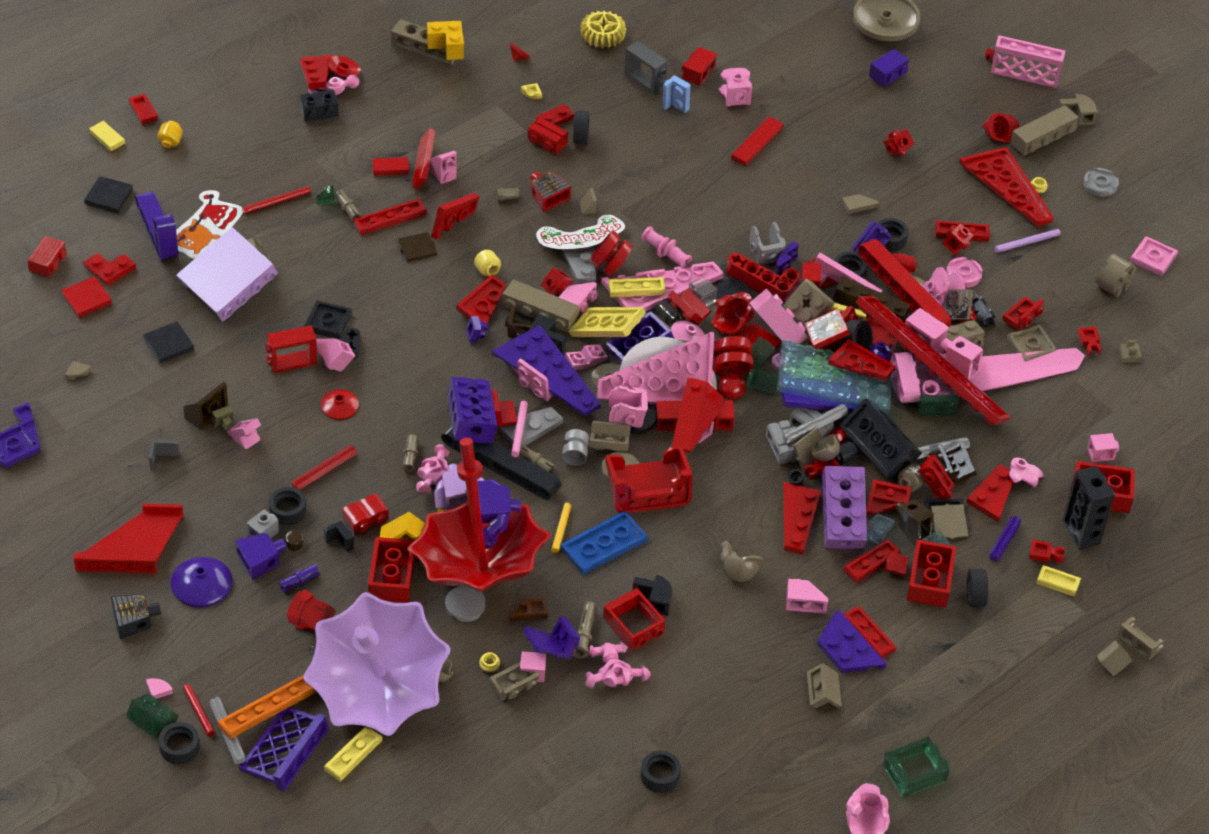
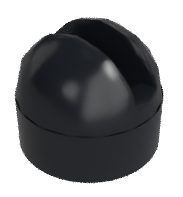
(793, 476)

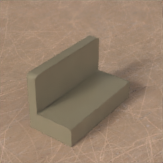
(823, 686)

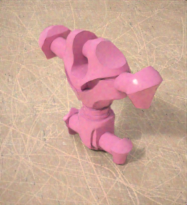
(432, 469)
(615, 670)

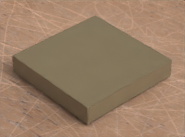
(1031, 340)

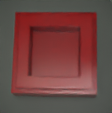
(896, 563)

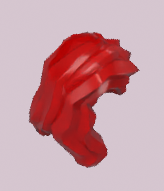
(733, 313)

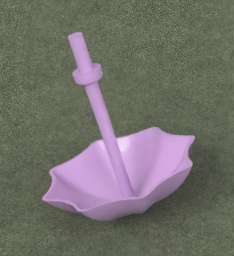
(377, 663)

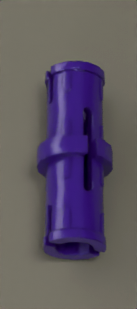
(299, 578)

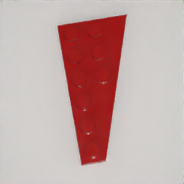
(1005, 177)

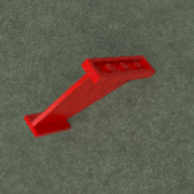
(135, 544)

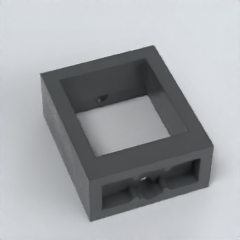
(639, 53)

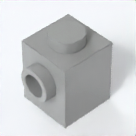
(263, 523)

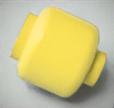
(487, 263)

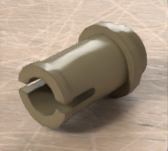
(510, 193)

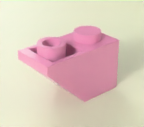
(444, 167)
(581, 295)
(335, 353)

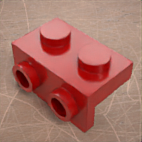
(692, 306)
(1023, 313)
(936, 478)

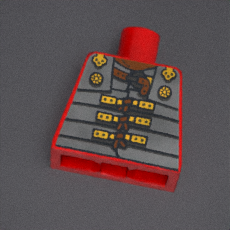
(549, 190)

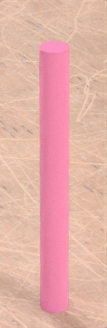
(519, 429)

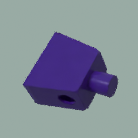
(259, 553)

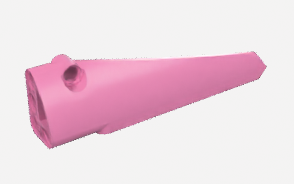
(996, 371)

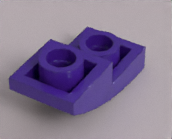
(787, 256)

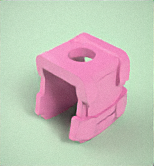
(738, 87)
(940, 284)
(628, 406)

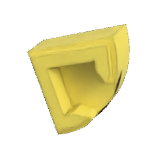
(532, 91)

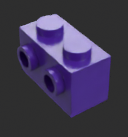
(889, 68)

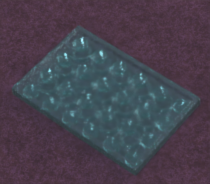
(808, 375)

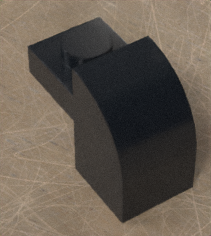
(549, 327)
(658, 592)

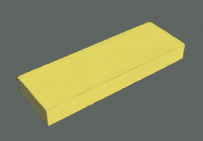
(636, 287)
(353, 753)

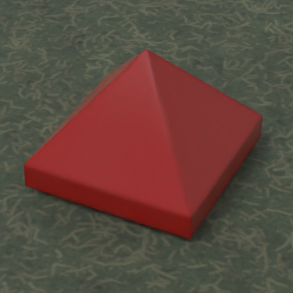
(517, 53)

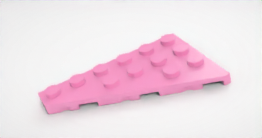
(665, 373)

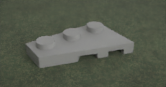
(535, 426)

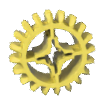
(603, 29)

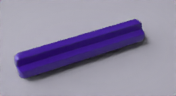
(1005, 538)

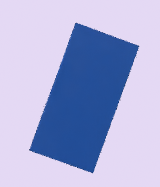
(604, 542)

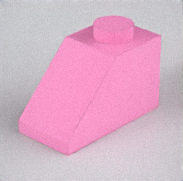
(805, 597)

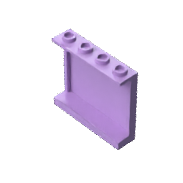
(227, 273)

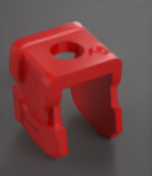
(307, 611)

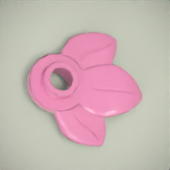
(1023, 471)

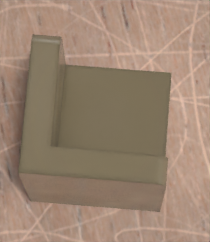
(1114, 658)

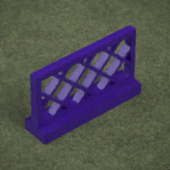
(298, 751)

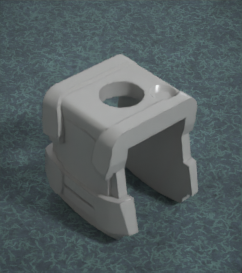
(761, 252)

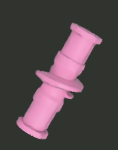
(666, 248)

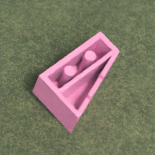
(778, 318)

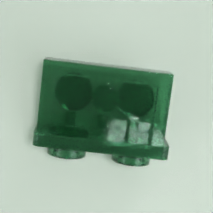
(937, 405)
(150, 714)

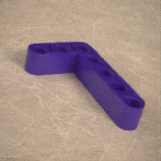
(160, 227)

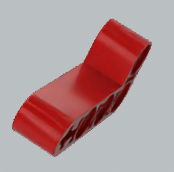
(760, 278)

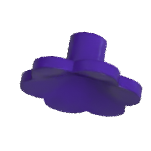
(881, 350)

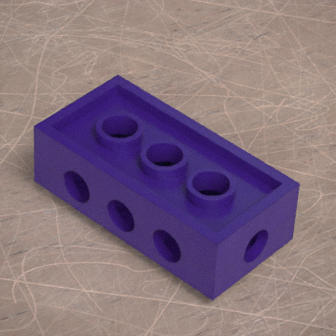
(472, 410)

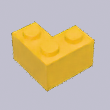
(448, 36)
(403, 527)

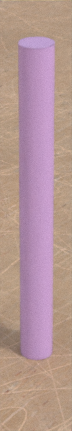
(1025, 241)

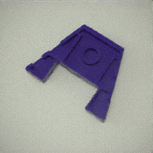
(20, 440)

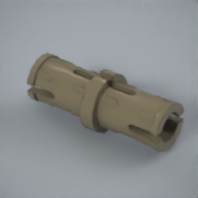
(347, 205)
(410, 453)
(537, 459)

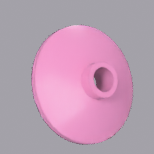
(686, 330)

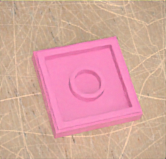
(1153, 256)

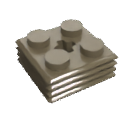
(806, 293)

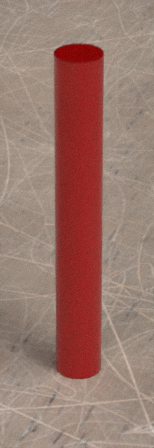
(198, 710)

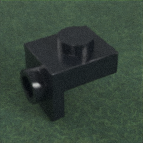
(341, 533)

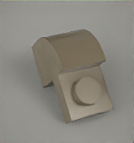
(1083, 107)

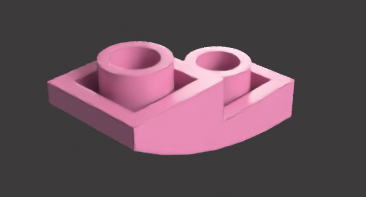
(588, 357)

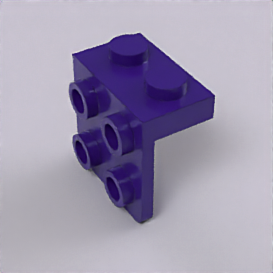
(558, 643)

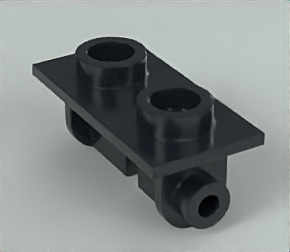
(985, 315)

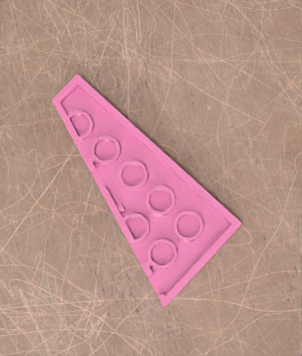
(675, 280)

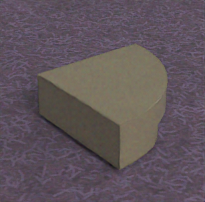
(76, 370)

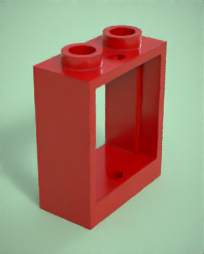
(288, 339)
(626, 603)

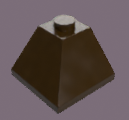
(200, 408)

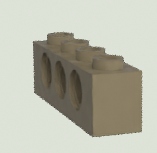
(415, 39)

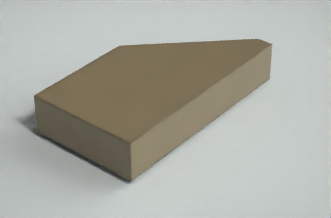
(858, 203)

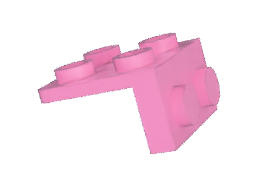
(534, 380)

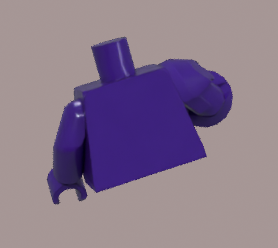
(495, 509)

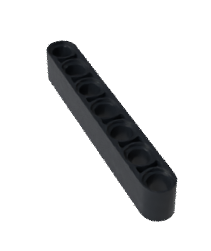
(512, 468)

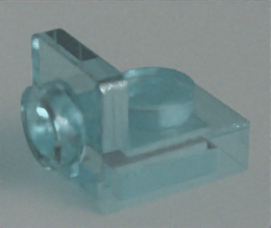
(878, 528)

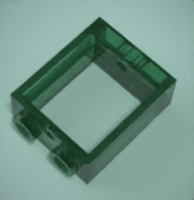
(900, 778)

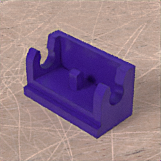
(873, 231)

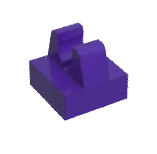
(475, 329)

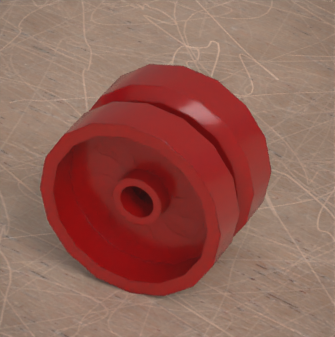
(613, 255)
(732, 355)

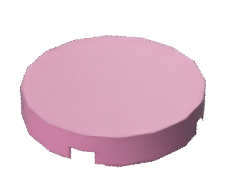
(969, 270)

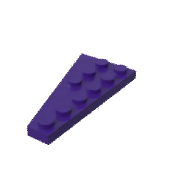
(543, 355)

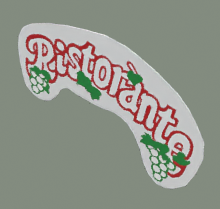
(582, 238)

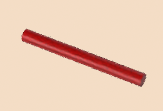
(275, 200)

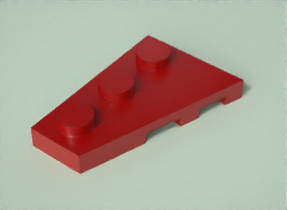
(315, 70)
(453, 211)
(483, 299)
(861, 361)

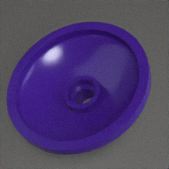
(204, 588)

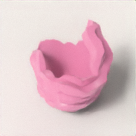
(867, 811)

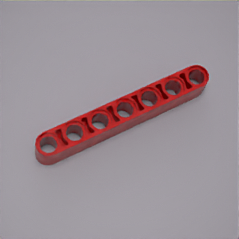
(900, 280)

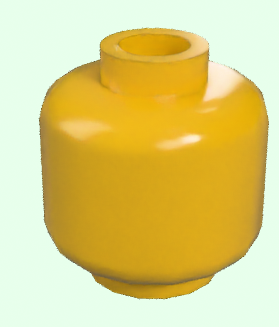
(170, 134)

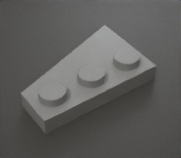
(579, 264)

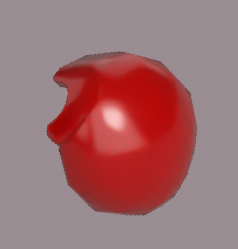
(731, 385)

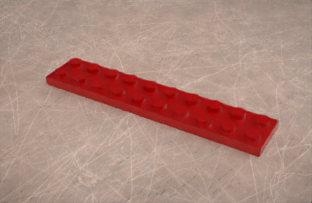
(936, 363)

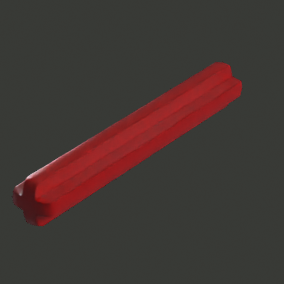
(324, 467)

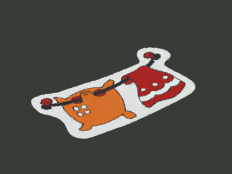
(207, 224)

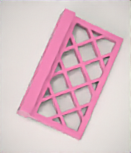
(1029, 52)

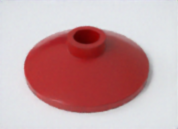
(343, 66)
(339, 404)

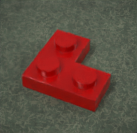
(107, 271)

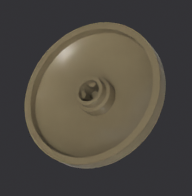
(886, 19)

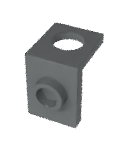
(163, 448)

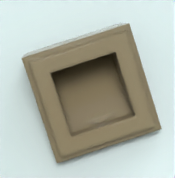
(588, 202)

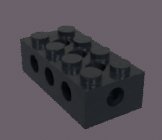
(880, 438)
(1088, 507)

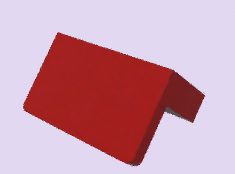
(504, 411)

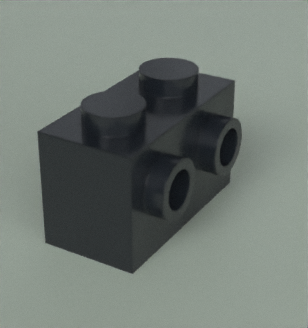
(319, 105)

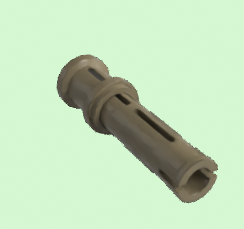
(585, 629)

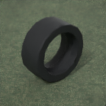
(581, 127)
(899, 227)
(853, 259)
(865, 333)
(285, 494)
(977, 587)
(181, 756)
(660, 785)

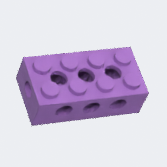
(836, 516)

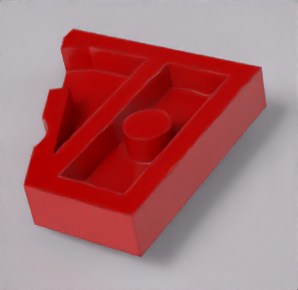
(886, 496)

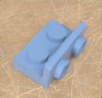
(676, 93)

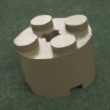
(1115, 275)

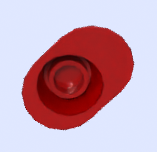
(1000, 127)

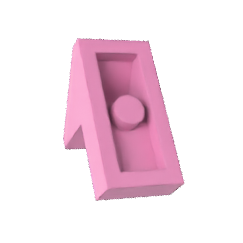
(245, 433)

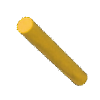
(561, 527)

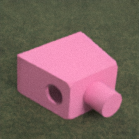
(963, 355)

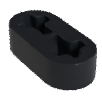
(355, 343)

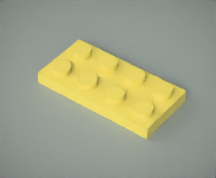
(607, 322)

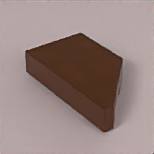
(530, 609)

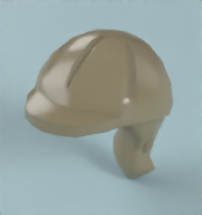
(739, 568)

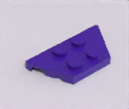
(847, 646)

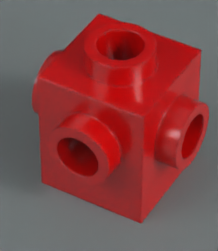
(898, 142)
(957, 239)
(556, 282)

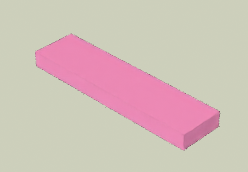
(837, 271)

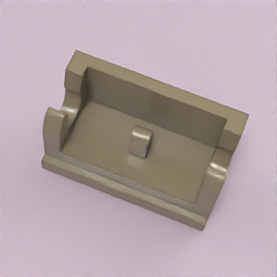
(1139, 640)

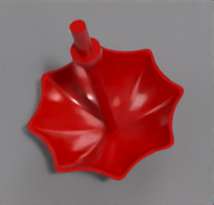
(455, 545)

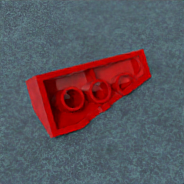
(698, 409)

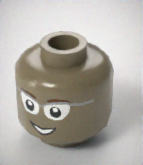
(911, 477)

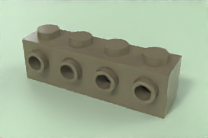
(1044, 130)
(533, 302)

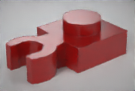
(1089, 337)
(817, 468)
(1044, 552)

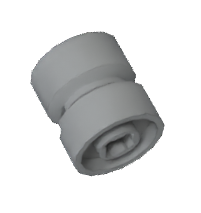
(575, 447)

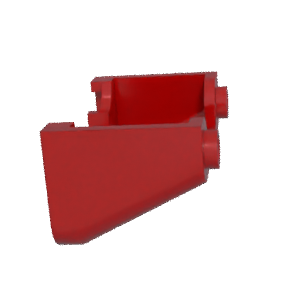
(651, 483)

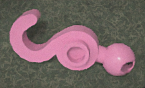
(338, 84)

